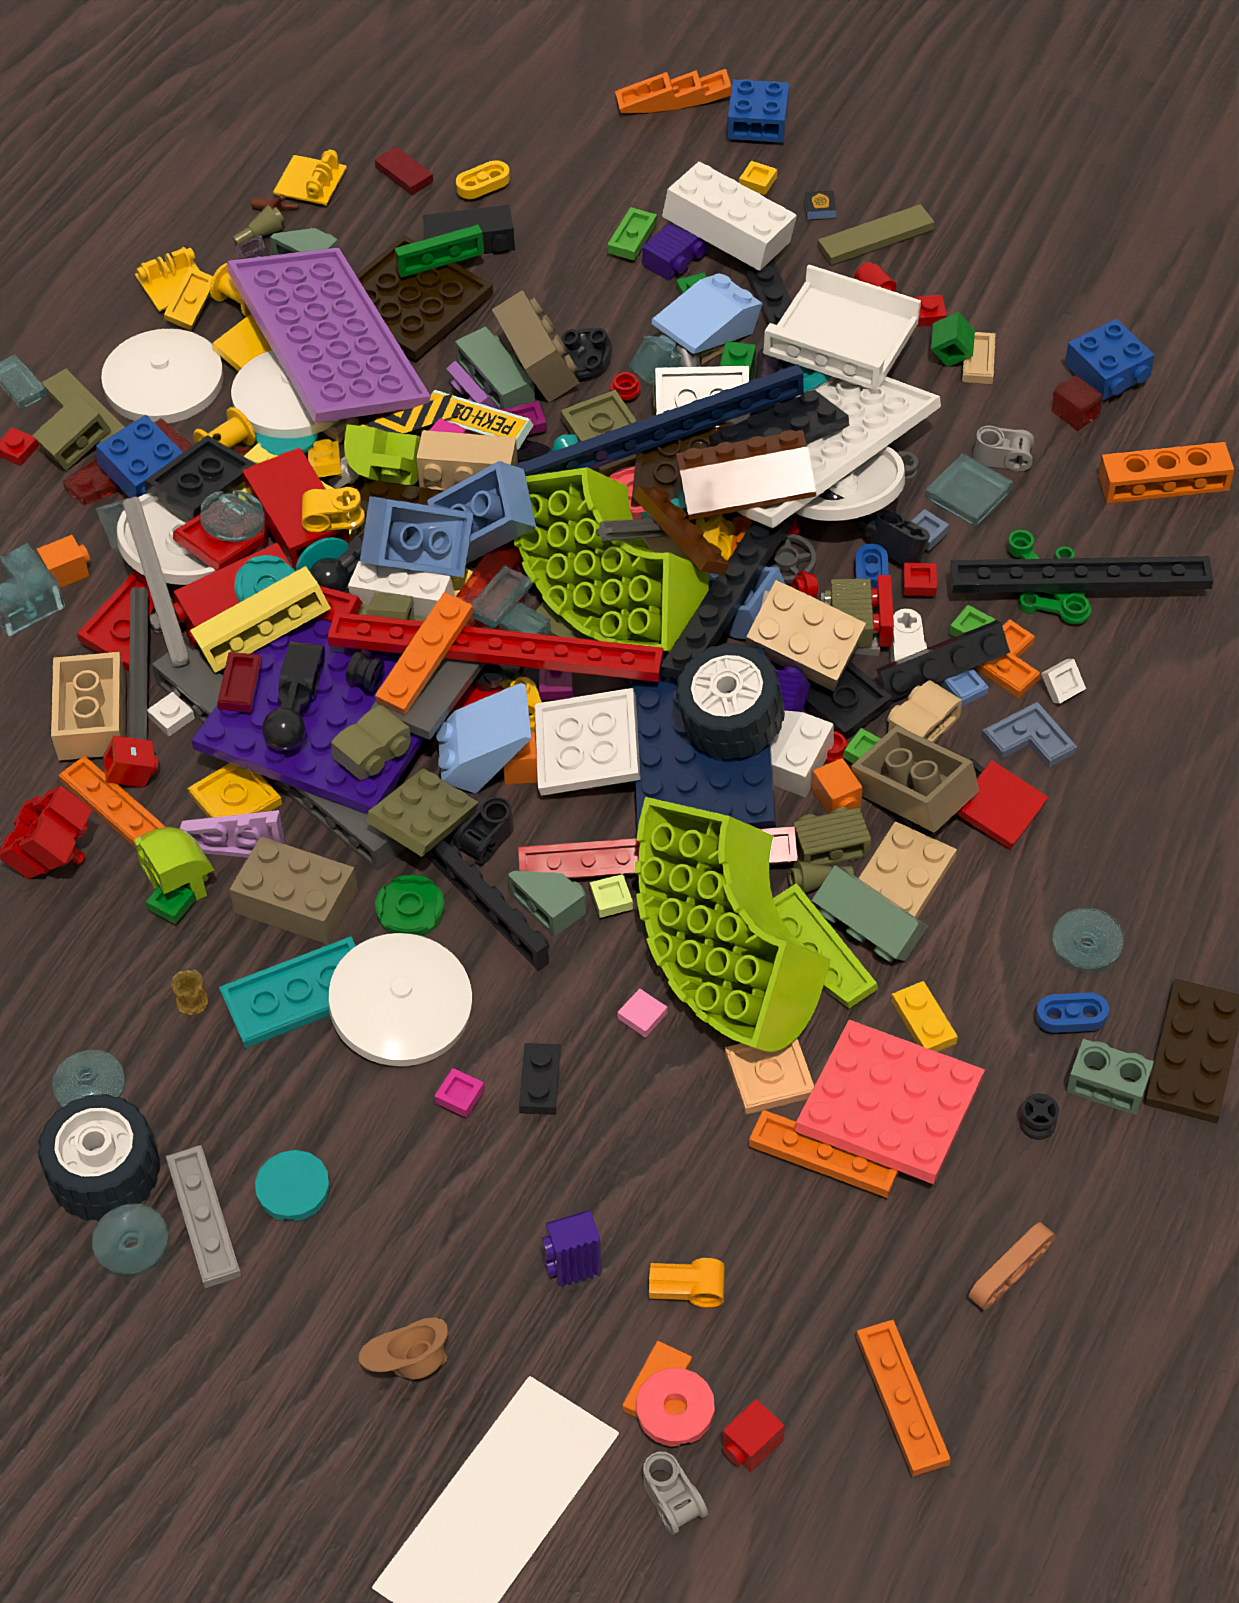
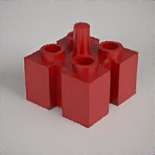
(46, 833)

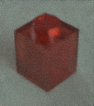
(1076, 402)

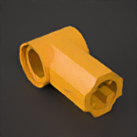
(698, 1282)

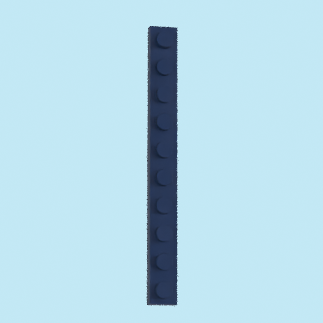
(671, 424)

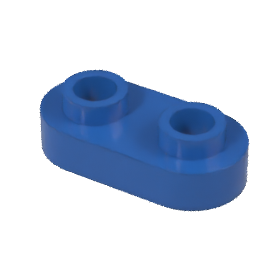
(870, 562)
(1070, 1011)

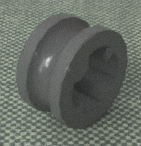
(912, 464)

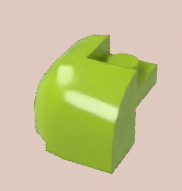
(382, 454)
(173, 860)

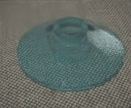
(1090, 927)
(106, 1076)
(126, 1225)

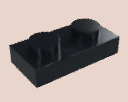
(540, 1078)

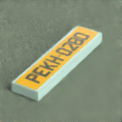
(487, 420)

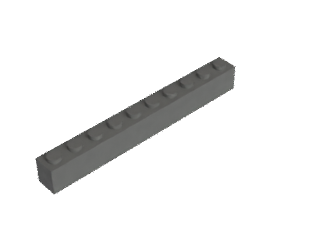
(200, 688)

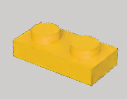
(189, 299)
(325, 458)
(924, 1017)

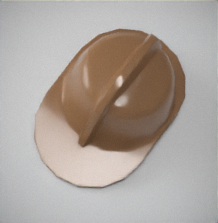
(408, 1351)

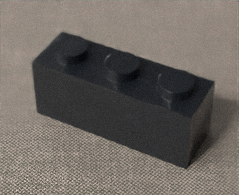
(494, 222)

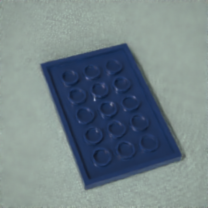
(684, 775)

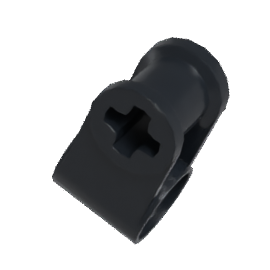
(481, 833)

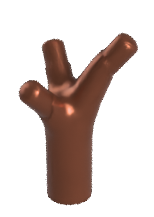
(261, 203)

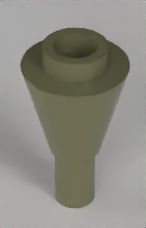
(266, 223)
(810, 875)

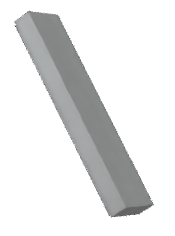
(203, 1216)

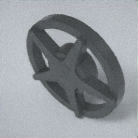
(788, 558)

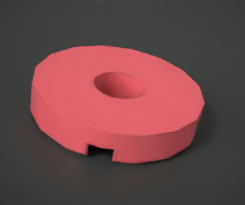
(668, 1386)

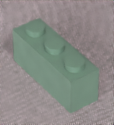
(494, 369)
(869, 914)

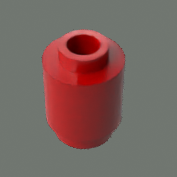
(875, 275)

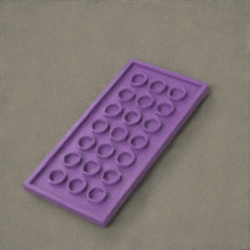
(327, 334)

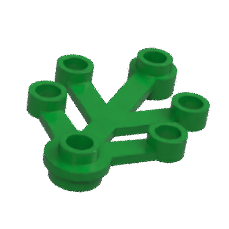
(1071, 607)

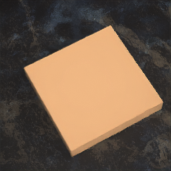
(769, 1078)

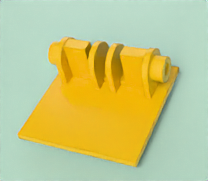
(311, 178)
(162, 278)

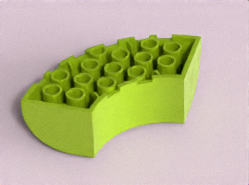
(598, 586)
(719, 928)

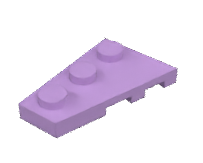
(235, 833)

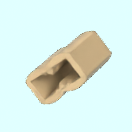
(927, 712)

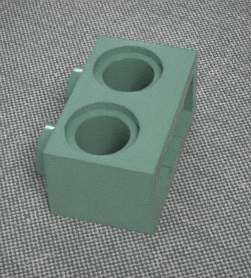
(1107, 1083)

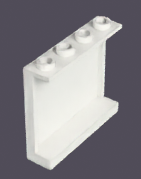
(843, 328)

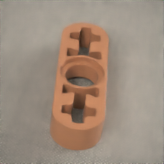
(1012, 1266)

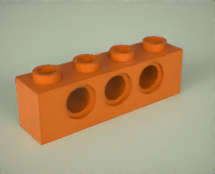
(1165, 472)

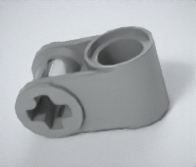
(1000, 446)
(674, 1499)

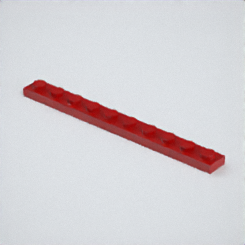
(504, 647)

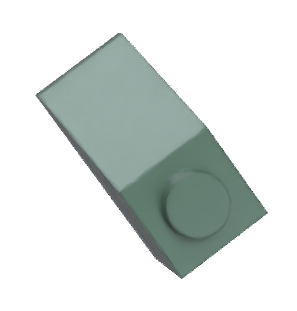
(302, 241)
(548, 898)

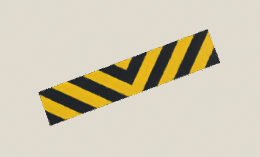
(417, 417)

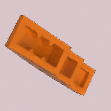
(681, 92)

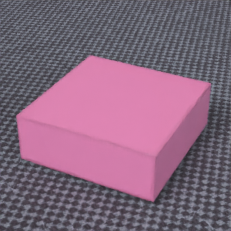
(642, 1013)

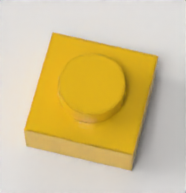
(758, 177)

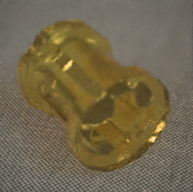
(189, 992)

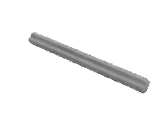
(156, 582)

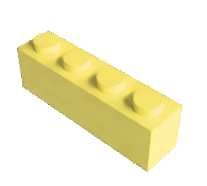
(261, 618)

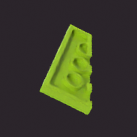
(846, 976)

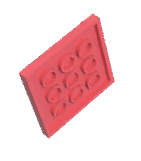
(890, 1101)

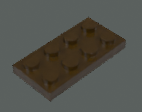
(1195, 1051)

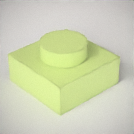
(611, 895)

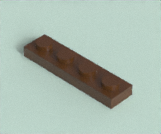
(681, 530)

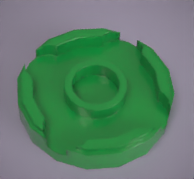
(410, 905)

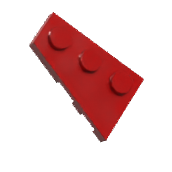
(110, 626)

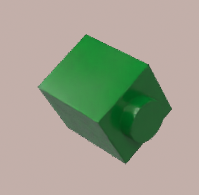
(953, 339)

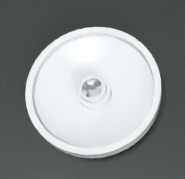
(162, 375)
(271, 401)
(864, 489)
(176, 562)
(400, 999)

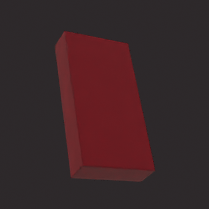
(403, 170)
(239, 682)

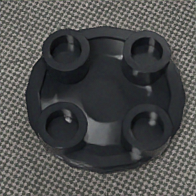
(588, 349)

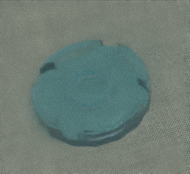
(232, 516)

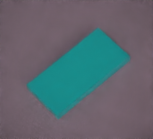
(284, 994)

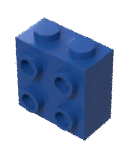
(758, 110)
(1109, 359)
(136, 455)

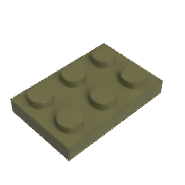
(597, 417)
(422, 812)

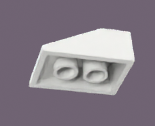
(800, 750)

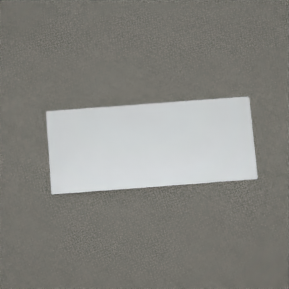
(499, 1502)

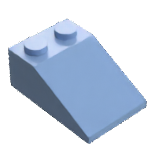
(709, 314)
(483, 738)

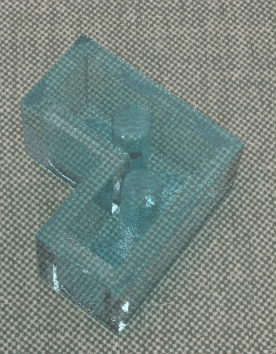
(28, 590)

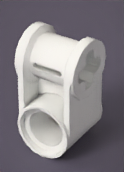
(907, 634)

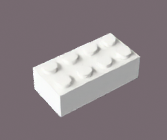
(729, 215)

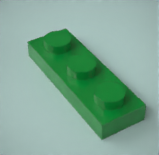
(439, 251)

